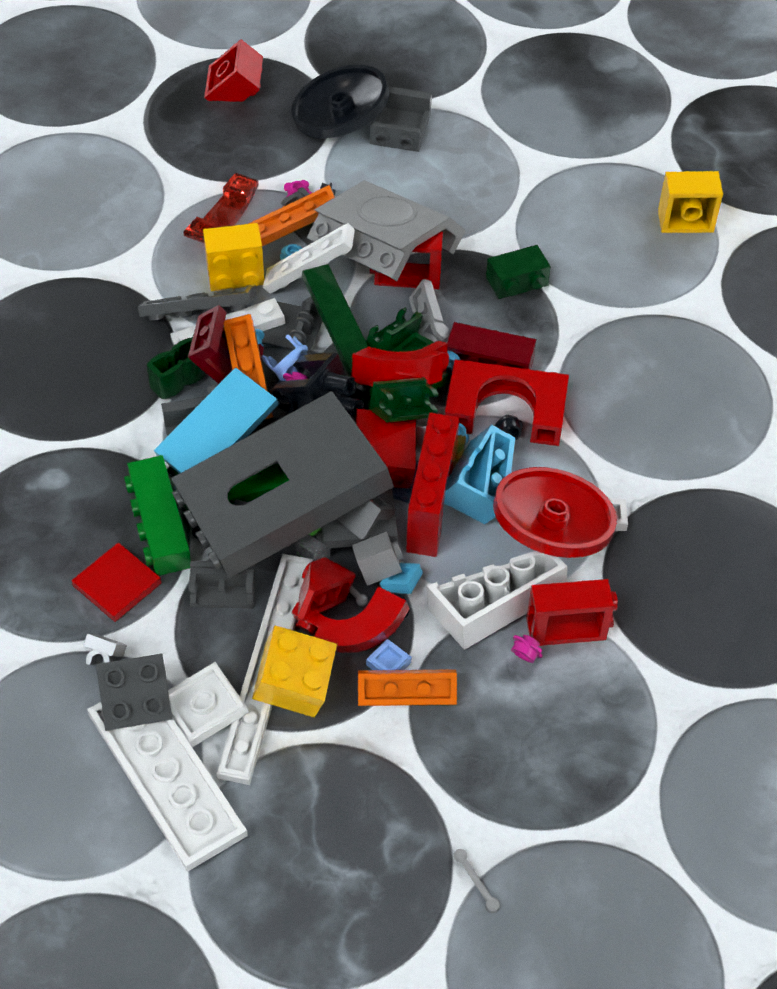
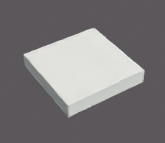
(205, 704)

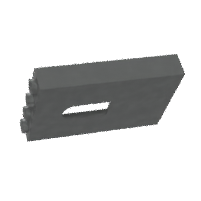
(328, 475)

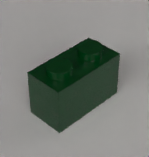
(518, 271)

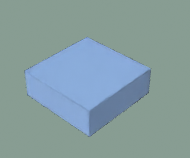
(388, 657)

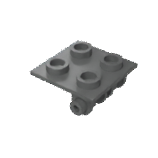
(300, 322)
(133, 692)

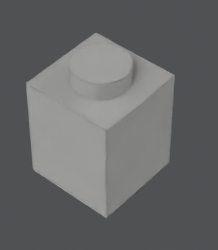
(378, 558)

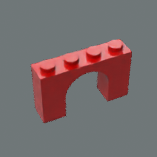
(542, 391)
(430, 483)

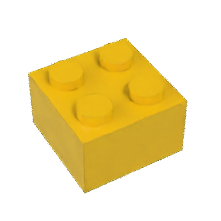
(690, 202)
(234, 256)
(294, 671)

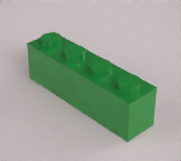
(158, 515)

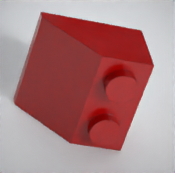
(234, 74)

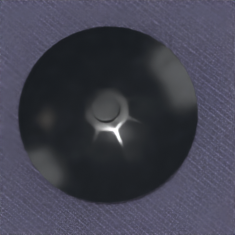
(340, 101)

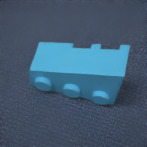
(479, 472)

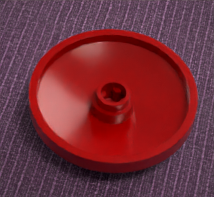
(554, 512)

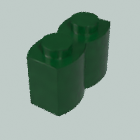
(173, 370)

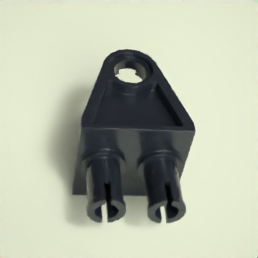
(324, 376)

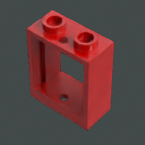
(414, 273)
(571, 612)

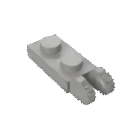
(425, 302)

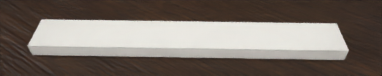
(247, 732)

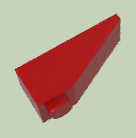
(323, 587)

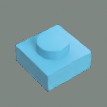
(405, 581)

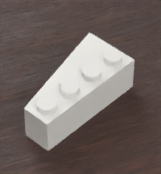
(493, 598)

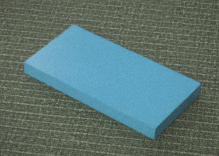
(217, 422)

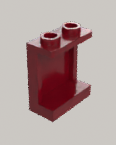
(210, 346)

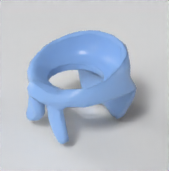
(287, 362)

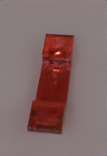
(228, 210)

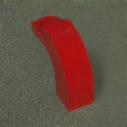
(381, 365)
(362, 631)

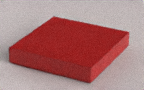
(116, 582)

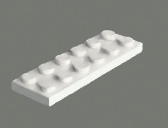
(174, 788)

